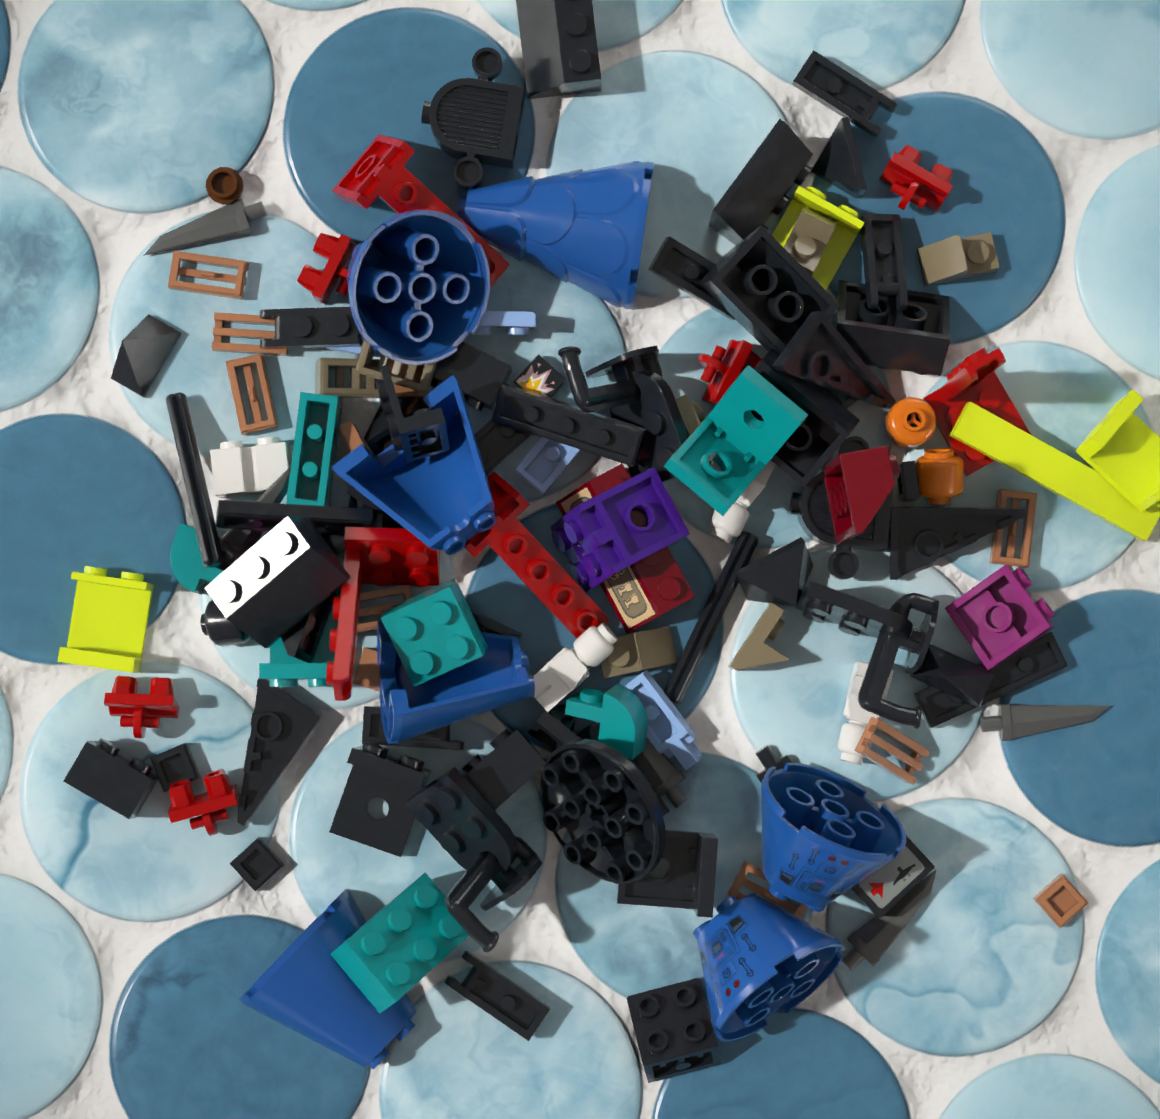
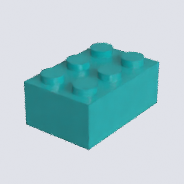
(400, 943)

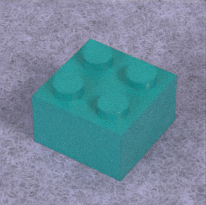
(434, 632)

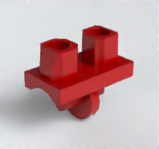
(915, 182)
(323, 283)
(725, 367)
(141, 710)
(219, 795)

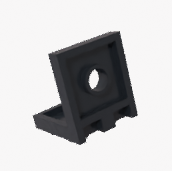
(382, 777)
(688, 879)

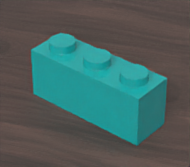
(314, 449)

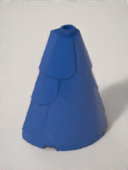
(570, 225)

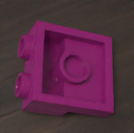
(1001, 615)

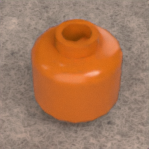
(899, 429)
(940, 475)

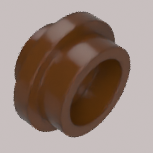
(224, 185)

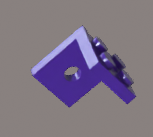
(604, 540)

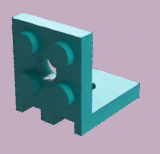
(736, 440)
(286, 670)

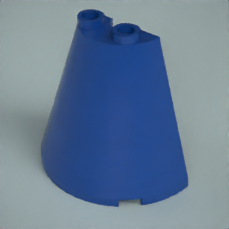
(434, 497)
(454, 696)
(320, 1001)

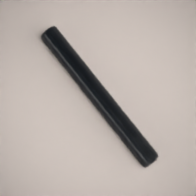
(194, 480)
(710, 617)

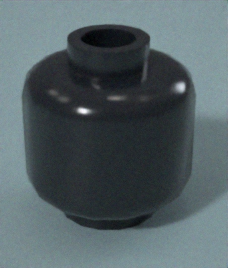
(219, 628)

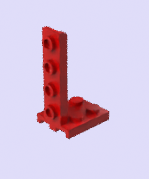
(383, 175)
(975, 383)
(380, 559)
(533, 563)

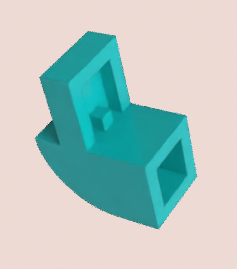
(187, 561)
(620, 717)

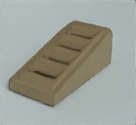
(364, 364)
(322, 379)

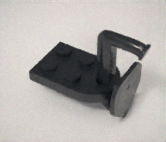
(636, 399)
(892, 632)
(478, 843)

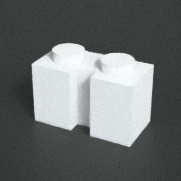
(248, 469)

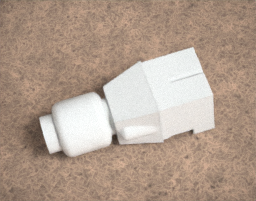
(735, 518)
(572, 666)
(857, 717)

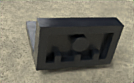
(417, 435)
(673, 1030)

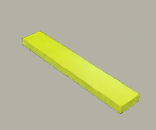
(1051, 470)

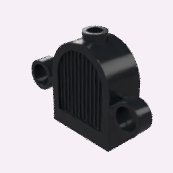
(477, 119)
(816, 521)

